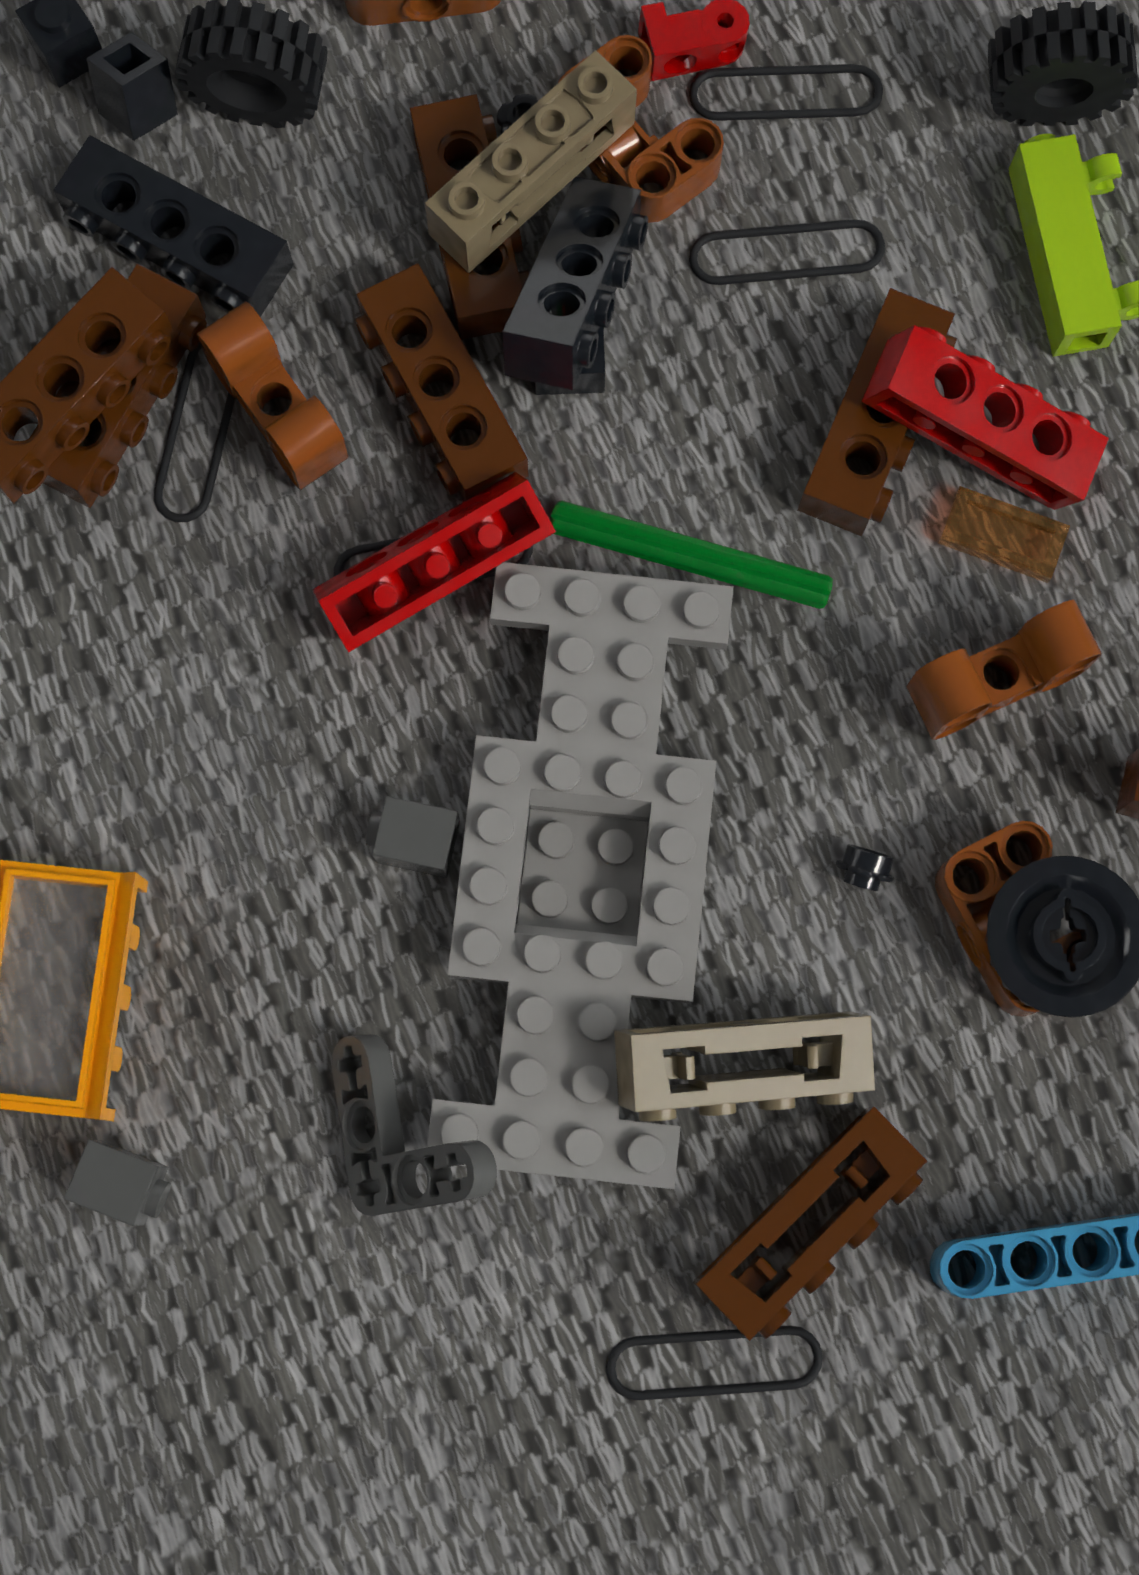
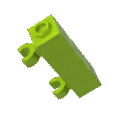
(1065, 242)

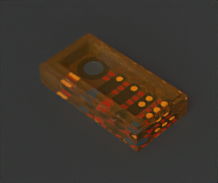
(1004, 534)

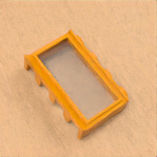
(63, 985)

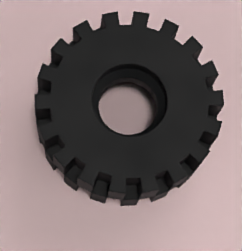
(251, 63)
(1062, 64)

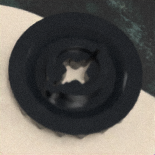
(1096, 905)

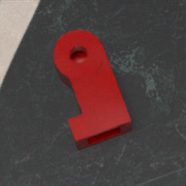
(693, 38)

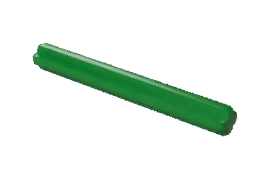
(691, 554)

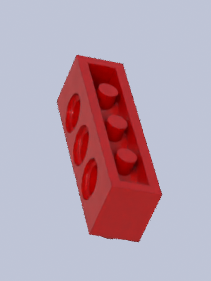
(1005, 449)
(434, 560)

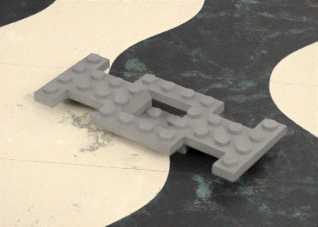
(590, 802)

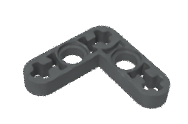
(393, 1165)

